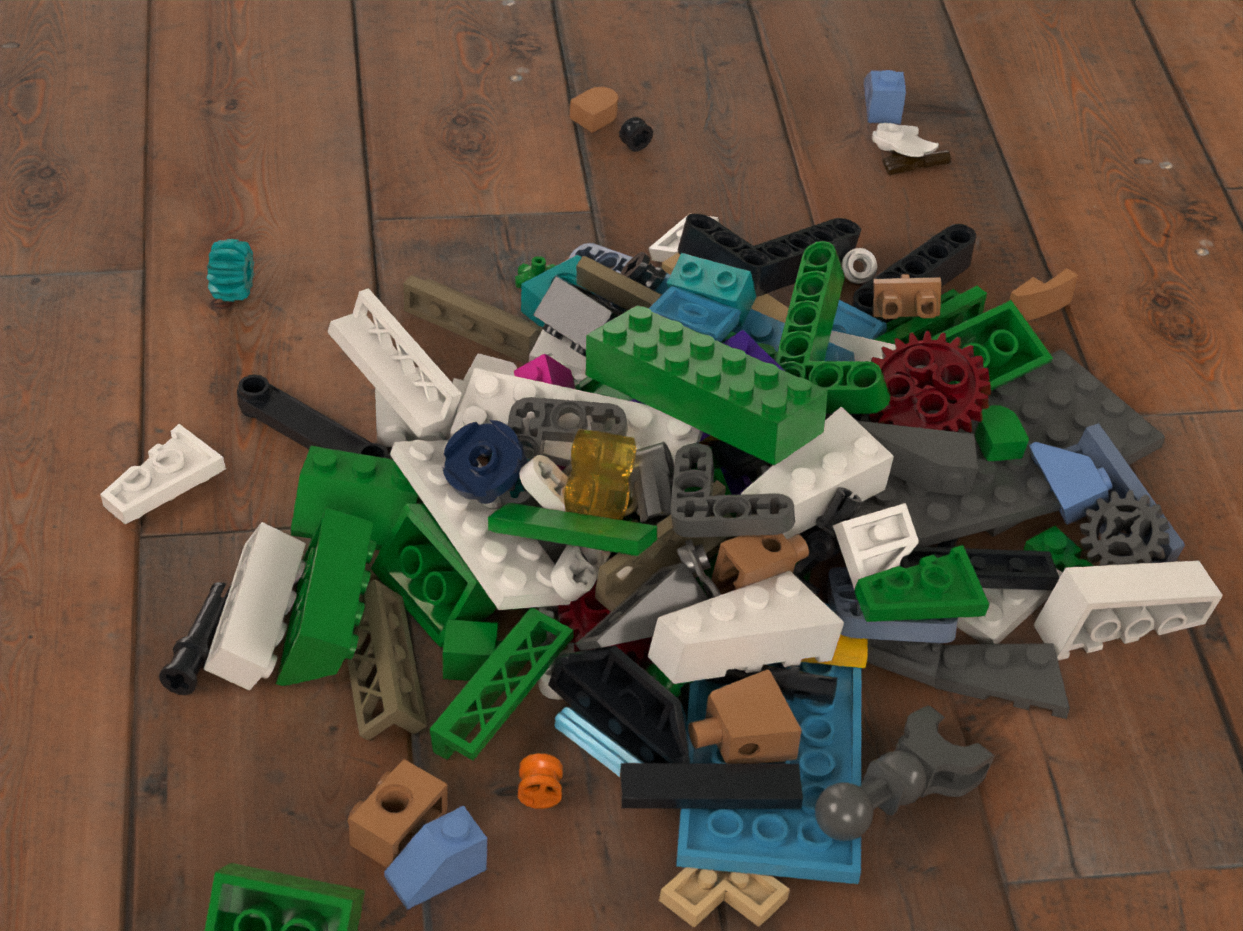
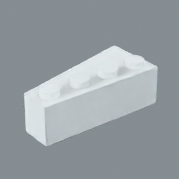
(837, 458)

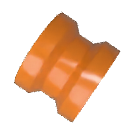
(540, 781)

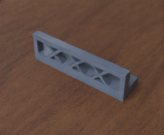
(1104, 454)

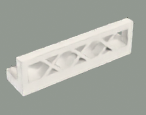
(393, 370)

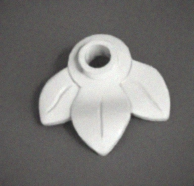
(902, 140)

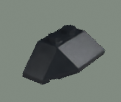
(623, 703)

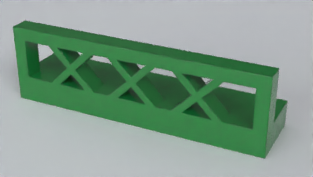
(954, 310)
(491, 680)

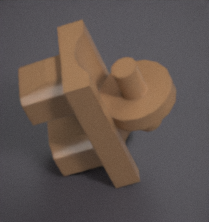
(906, 297)

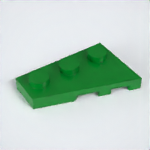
(925, 591)

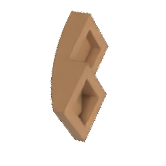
(1039, 299)

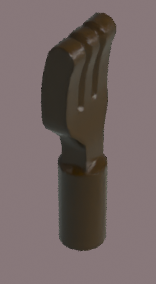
(900, 163)

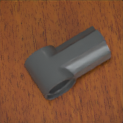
(653, 482)

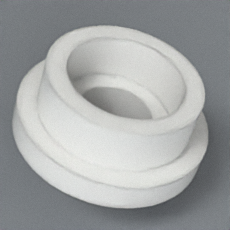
(867, 259)

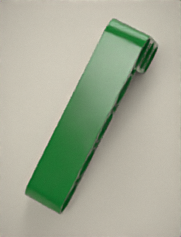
(806, 334)

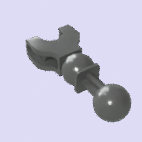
(917, 767)

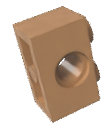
(405, 790)

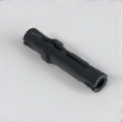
(791, 682)

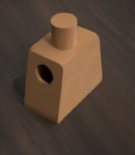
(756, 558)
(749, 722)

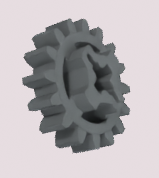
(1118, 518)

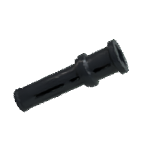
(192, 650)

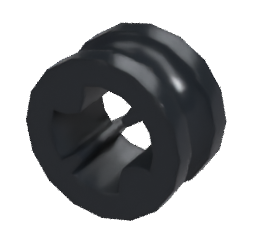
(636, 134)

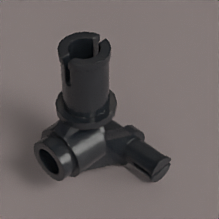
(824, 543)

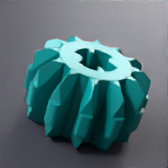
(230, 270)

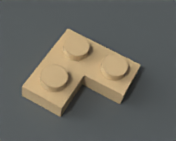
(699, 891)

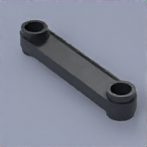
(299, 421)

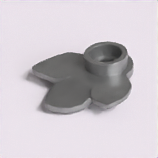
(696, 562)

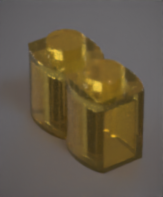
(600, 474)

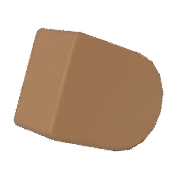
(594, 108)

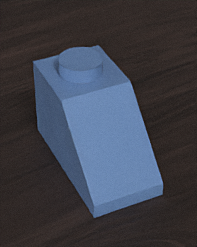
(884, 96)
(1071, 479)
(438, 858)

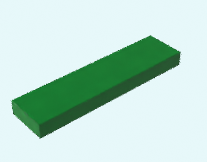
(573, 529)

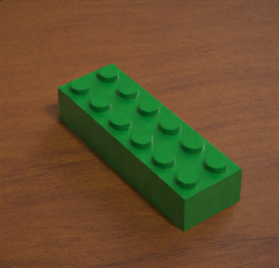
(706, 384)

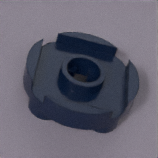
(492, 479)

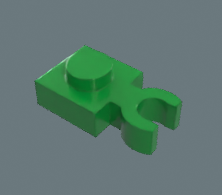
(1063, 550)

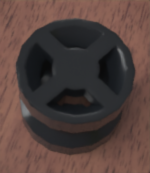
(643, 271)

